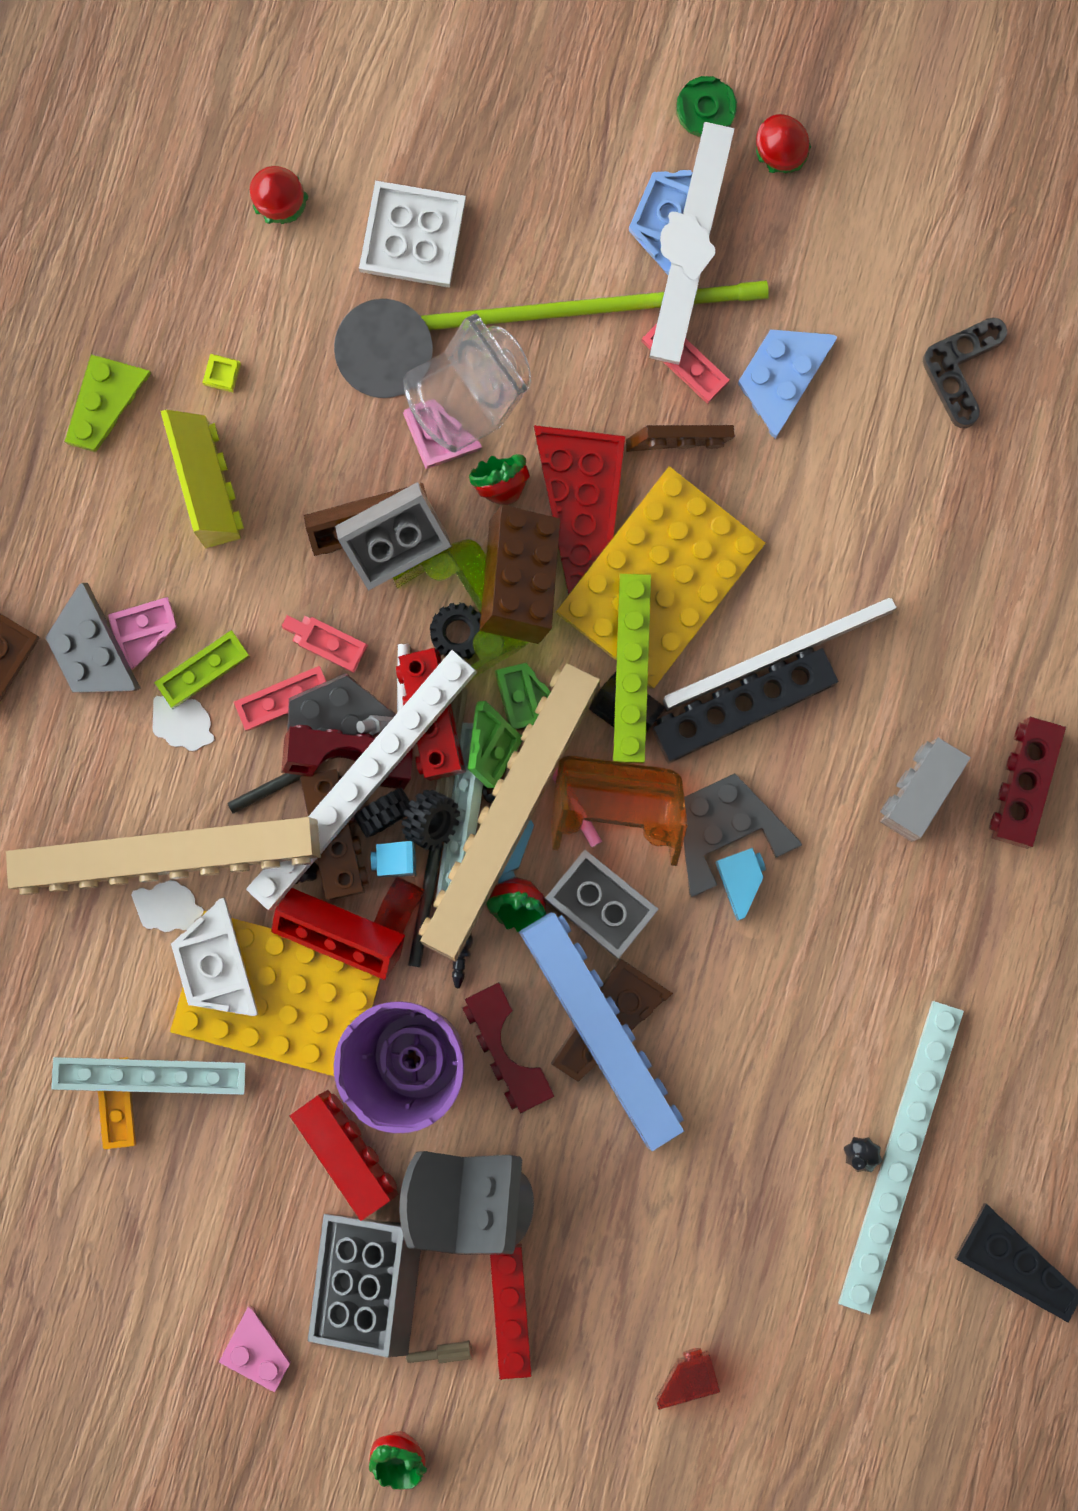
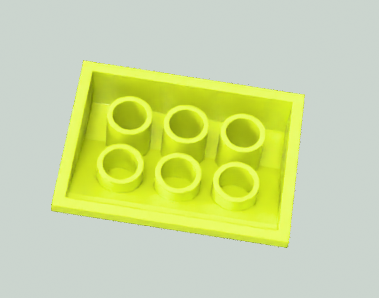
(202, 477)

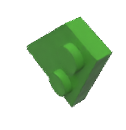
(520, 694)
(491, 744)

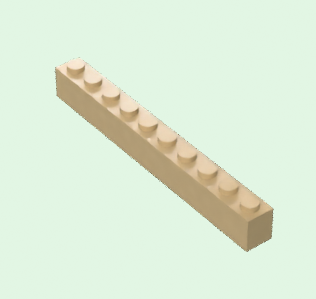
(510, 812)
(163, 854)

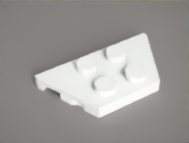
(213, 964)

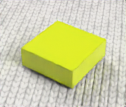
(221, 373)

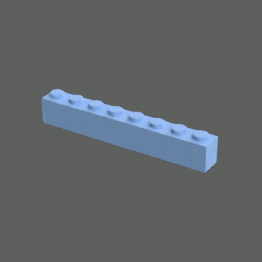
(601, 1030)

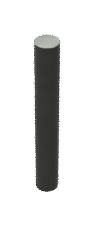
(262, 791)

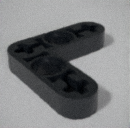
(953, 358)

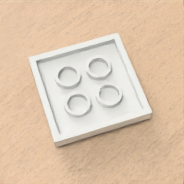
(412, 234)

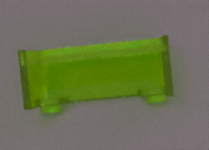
(468, 562)

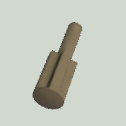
(444, 1353)

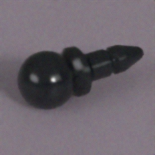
(459, 966)

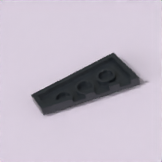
(1008, 1259)

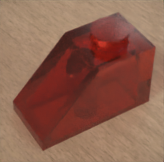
(399, 905)
(688, 1379)

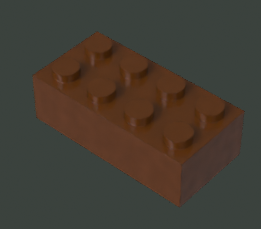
(520, 574)

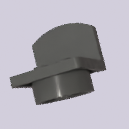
(465, 1204)

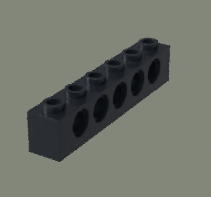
(812, 662)

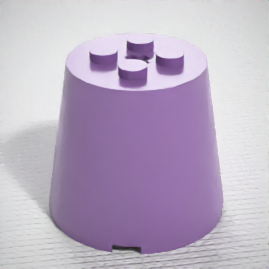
(385, 1083)

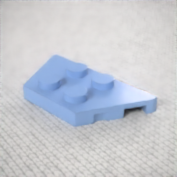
(663, 194)
(782, 373)

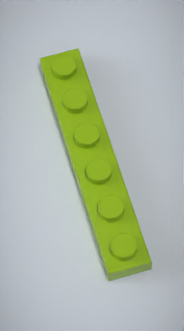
(632, 668)

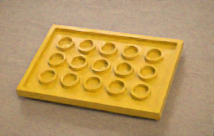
(693, 562)
(300, 1002)

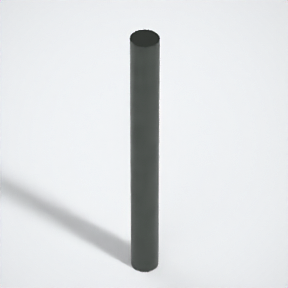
(424, 905)

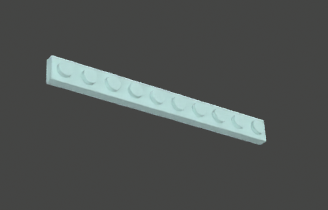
(900, 1157)

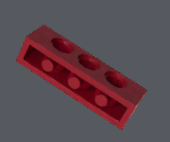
(1049, 740)

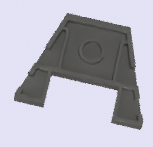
(721, 816)

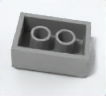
(392, 536)
(923, 789)
(601, 904)

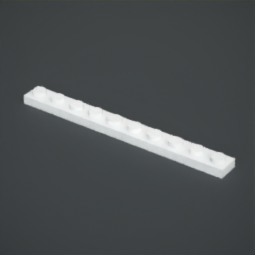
(371, 770)

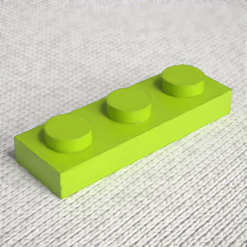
(202, 669)

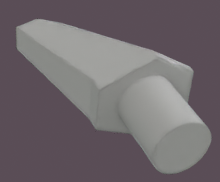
(373, 724)

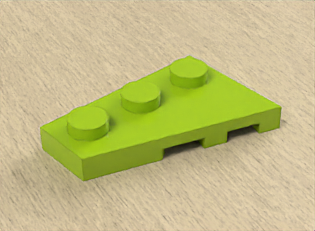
(102, 399)

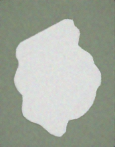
(686, 244)
(183, 725)
(166, 906)

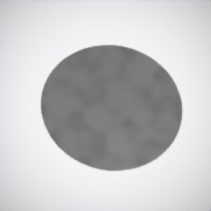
(380, 345)

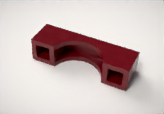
(309, 748)
(525, 1084)

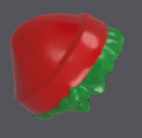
(782, 144)
(277, 195)
(500, 479)
(517, 903)
(397, 1461)

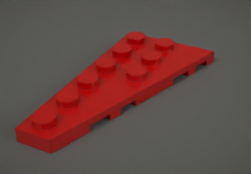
(582, 491)

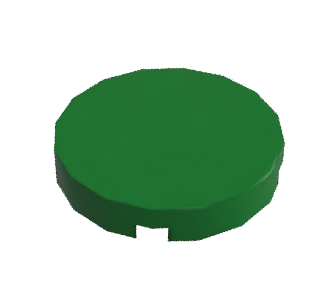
(705, 101)

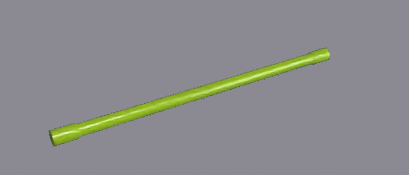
(743, 292)

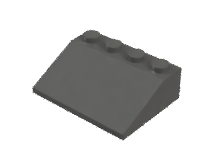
(364, 1287)

